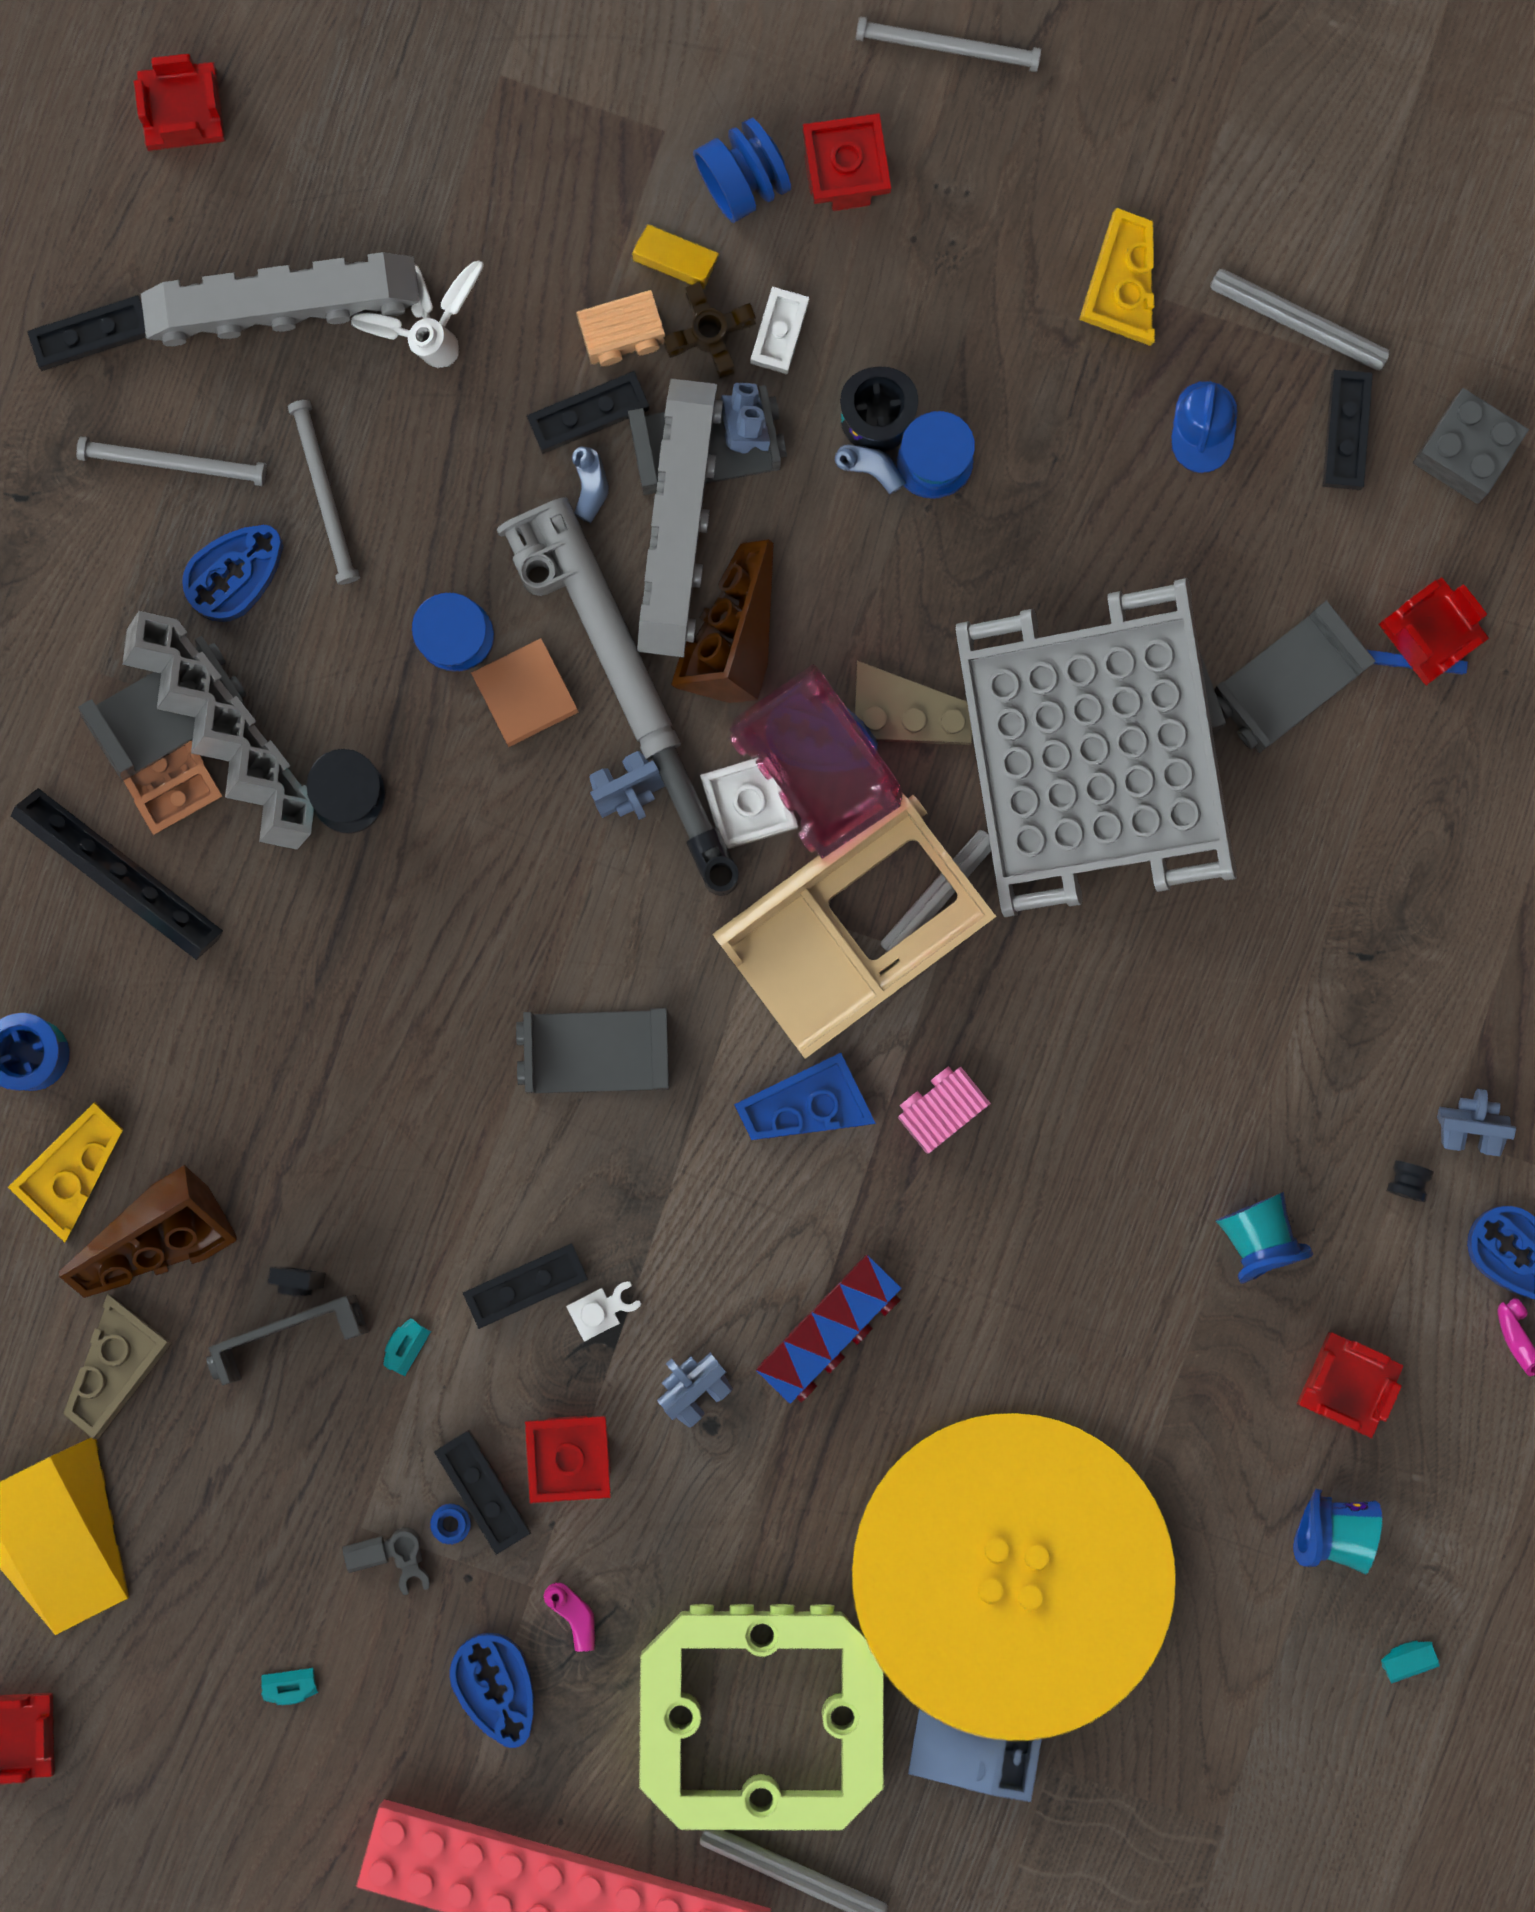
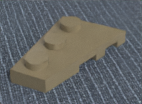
(909, 711)
(117, 1363)

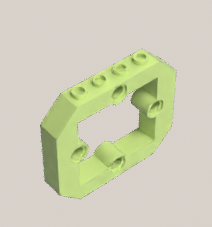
(733, 1808)

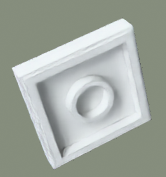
(746, 804)

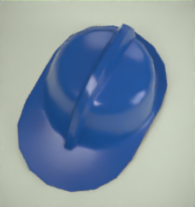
(1204, 426)

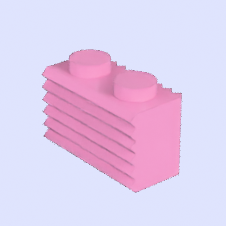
(942, 1109)

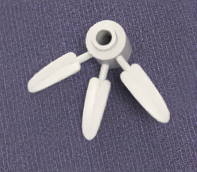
(427, 336)

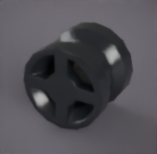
(1410, 1181)

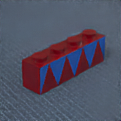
(828, 1329)

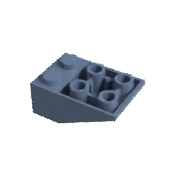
(973, 1761)

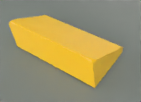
(674, 256)

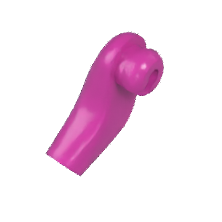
(1515, 1336)
(576, 1612)

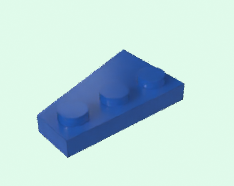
(808, 1102)

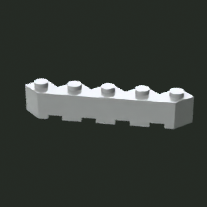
(279, 297)
(678, 518)
(221, 727)

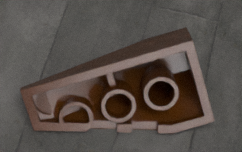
(733, 643)
(162, 1227)

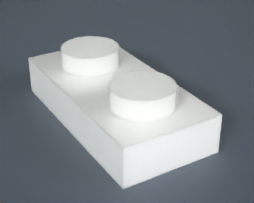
(779, 330)

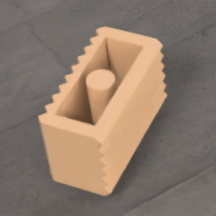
(621, 328)

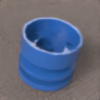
(748, 167)

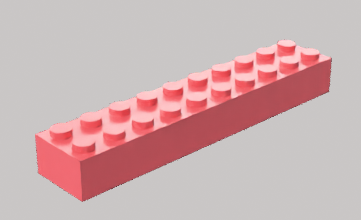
(479, 1869)

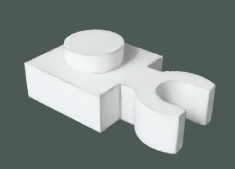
(597, 1312)

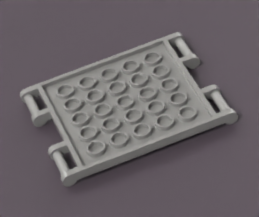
(1095, 749)

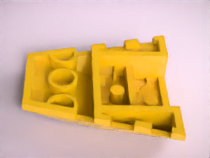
(61, 1538)

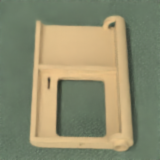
(806, 959)

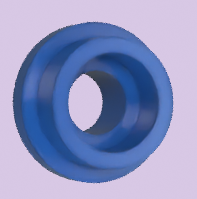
(441, 1532)

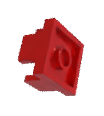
(179, 103)
(846, 161)
(1436, 628)
(1352, 1385)
(568, 1459)
(26, 1737)

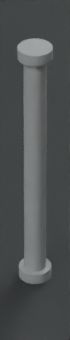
(948, 44)
(171, 461)
(346, 573)

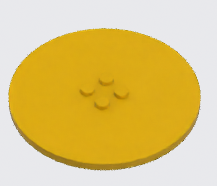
(1013, 1577)

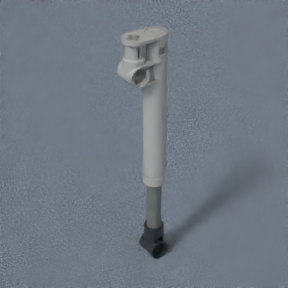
(560, 546)

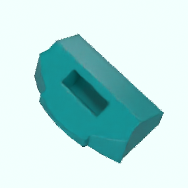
(405, 1346)
(1409, 1660)
(289, 1686)

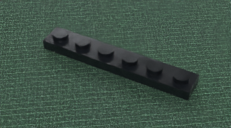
(116, 873)

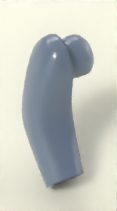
(873, 462)
(593, 482)

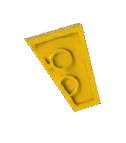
(1122, 283)
(67, 1171)

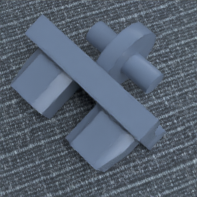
(744, 419)
(628, 791)
(1478, 1120)
(689, 1383)

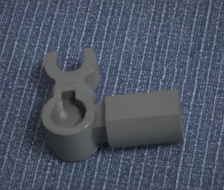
(376, 1551)

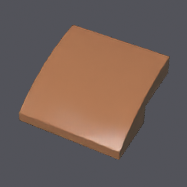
(524, 692)
(172, 788)

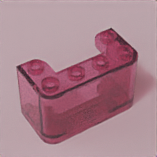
(817, 760)

